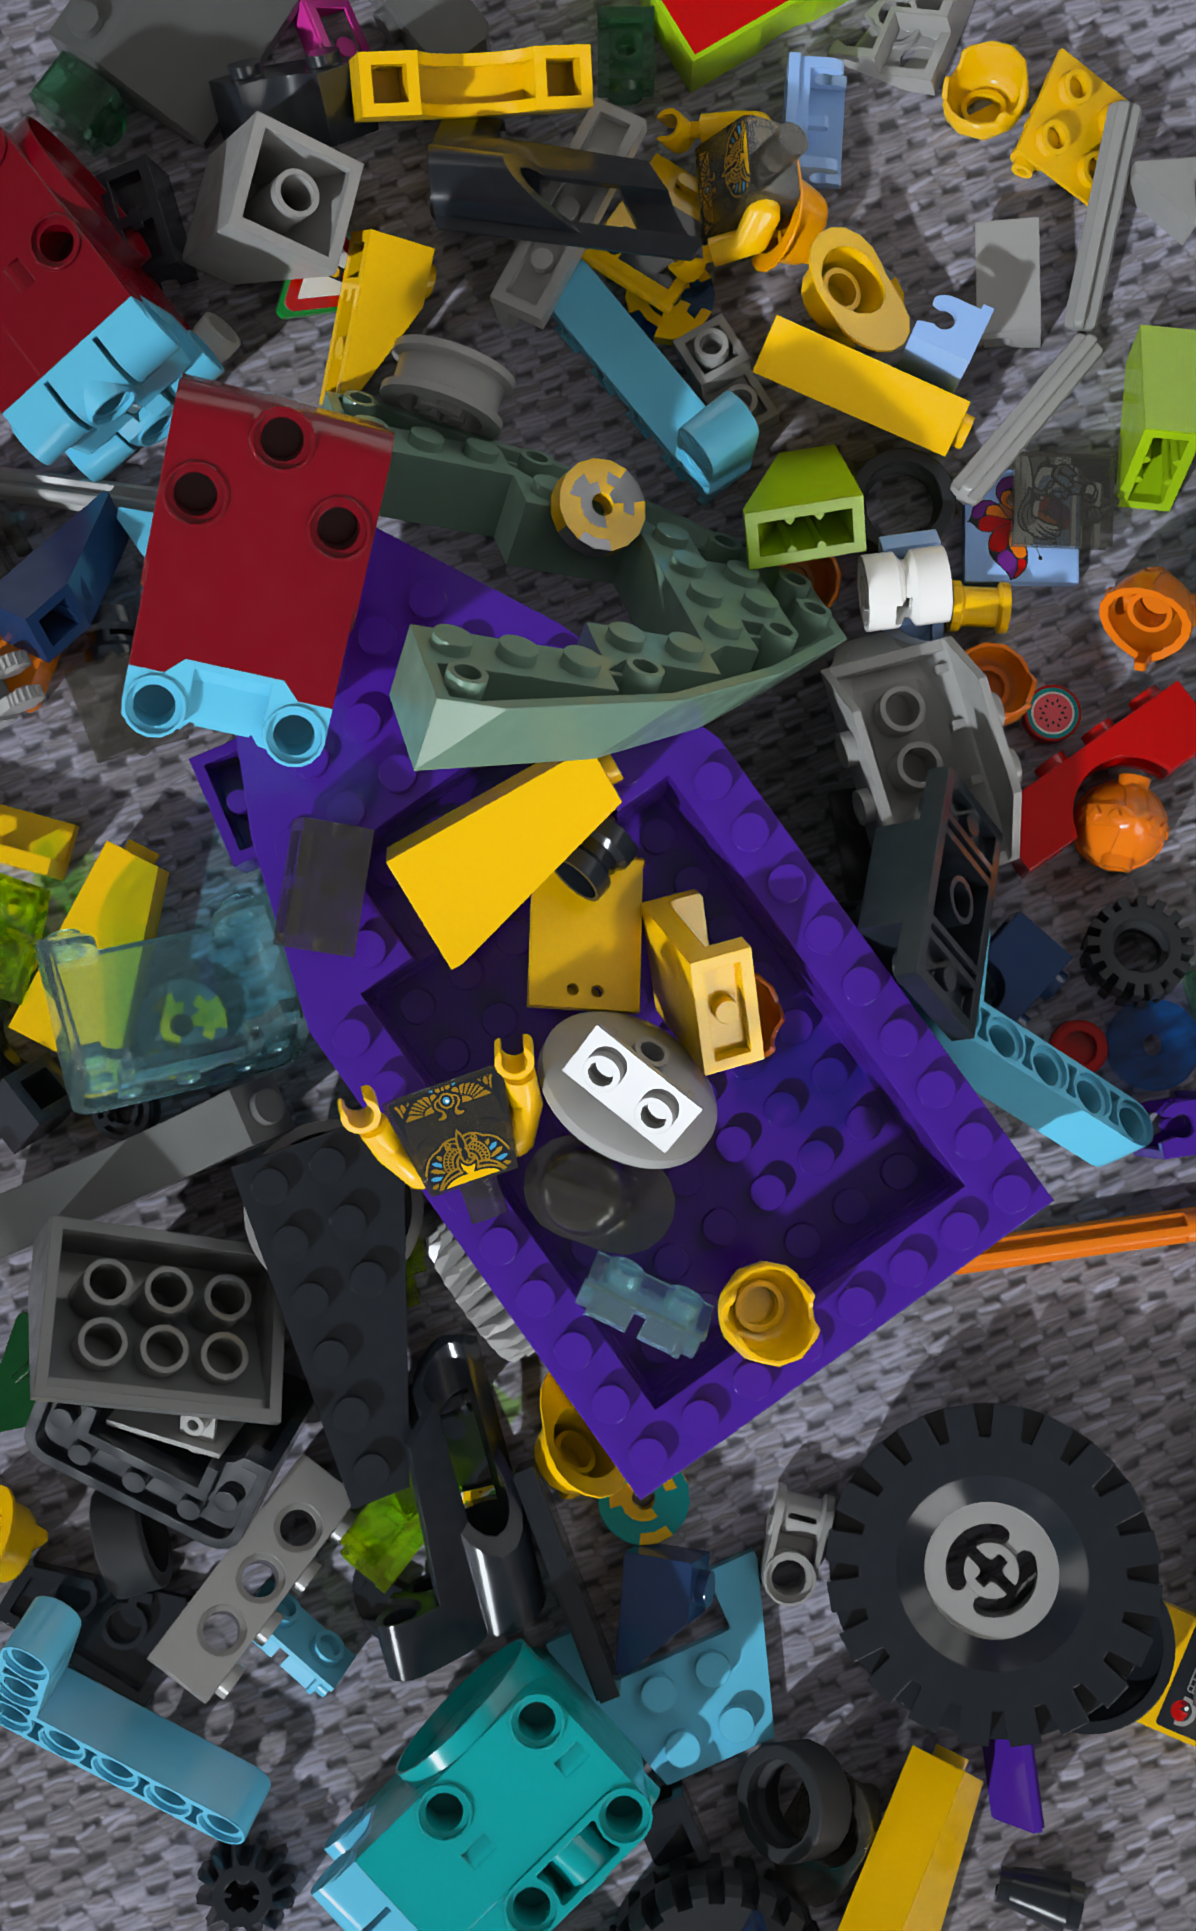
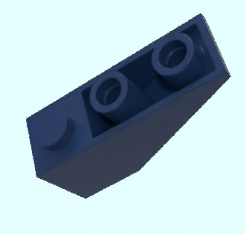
(62, 582)

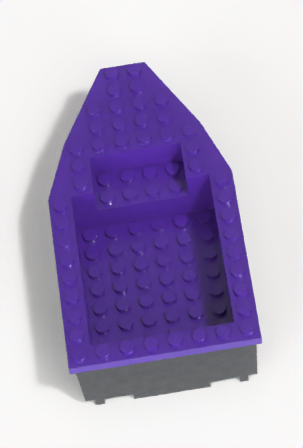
(832, 1156)

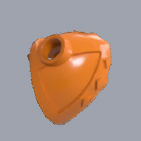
(1150, 616)
(1120, 824)

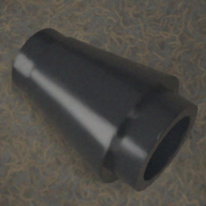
(1042, 1895)

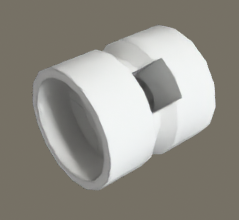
(904, 588)

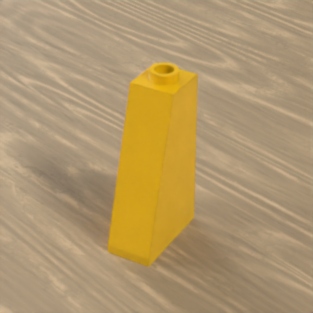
(863, 387)
(499, 848)
(116, 907)
(916, 1847)

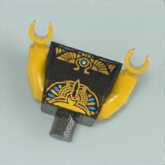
(742, 179)
(457, 1130)

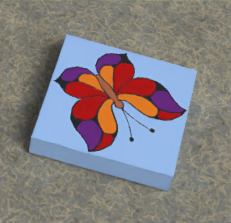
(988, 549)

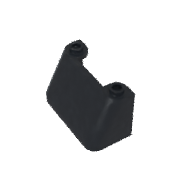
(181, 1489)

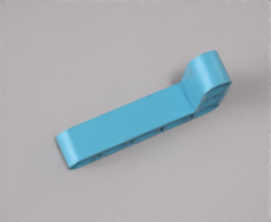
(700, 442)
(1046, 1087)
(117, 1736)

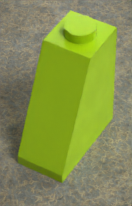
(1157, 418)
(804, 510)

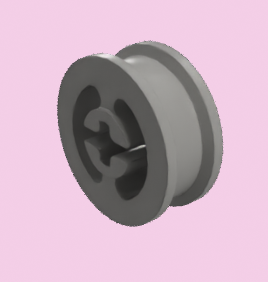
(448, 384)

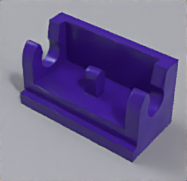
(1177, 1126)

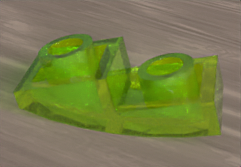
(21, 924)

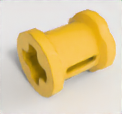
(981, 607)

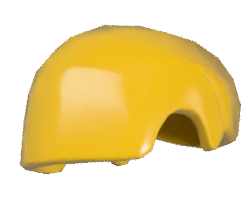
(988, 73)
(768, 1314)

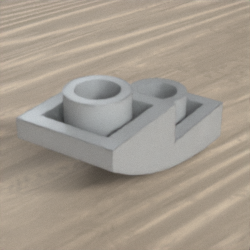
(720, 363)

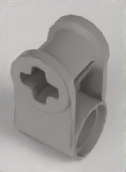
(795, 1539)

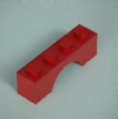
(1152, 738)

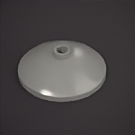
(595, 1122)

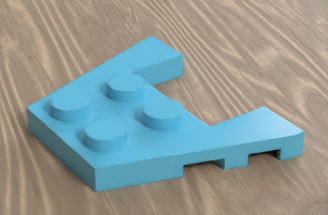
(701, 1697)

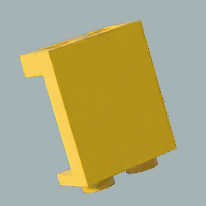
(702, 988)

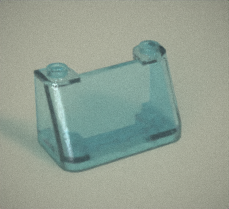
(171, 1008)

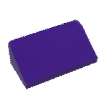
(1013, 1785)

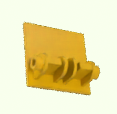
(1065, 127)

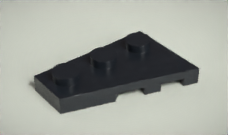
(113, 1632)

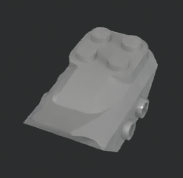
(915, 709)

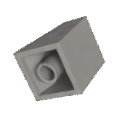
(272, 206)

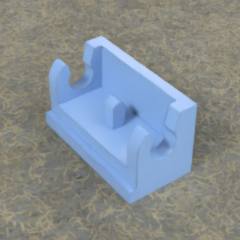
(816, 104)
(944, 354)

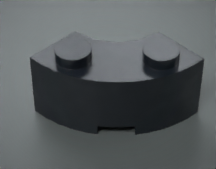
(302, 94)

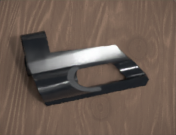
(495, 190)
(477, 1552)

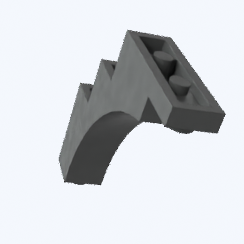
(146, 1162)

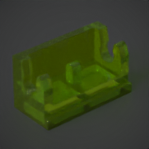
(385, 1537)

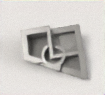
(906, 26)

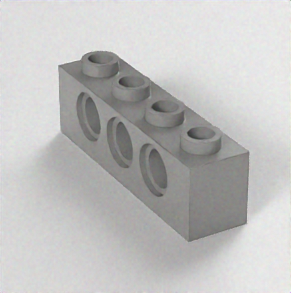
(183, 1650)

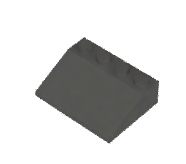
(170, 50)
(153, 1323)

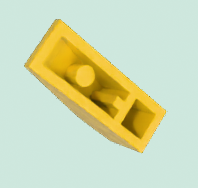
(377, 303)

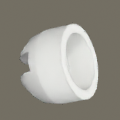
(217, 336)

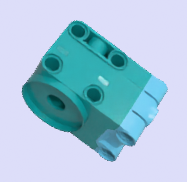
(495, 1810)

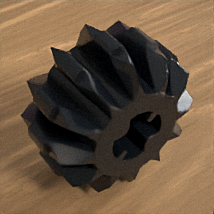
(244, 1864)

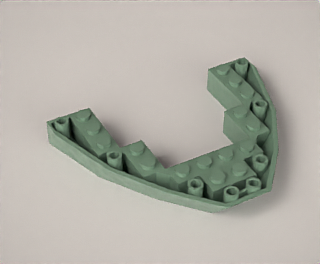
(700, 637)

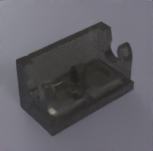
(323, 886)

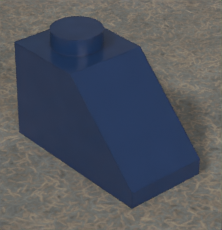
(659, 1597)

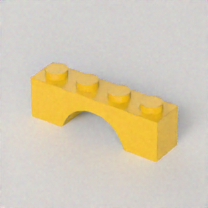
(471, 85)

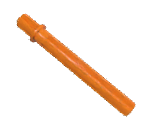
(1087, 1239)

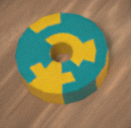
(647, 1523)

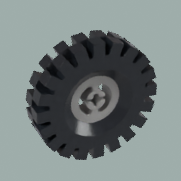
(925, 1637)

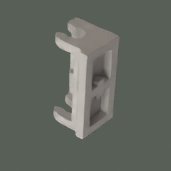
(1009, 281)

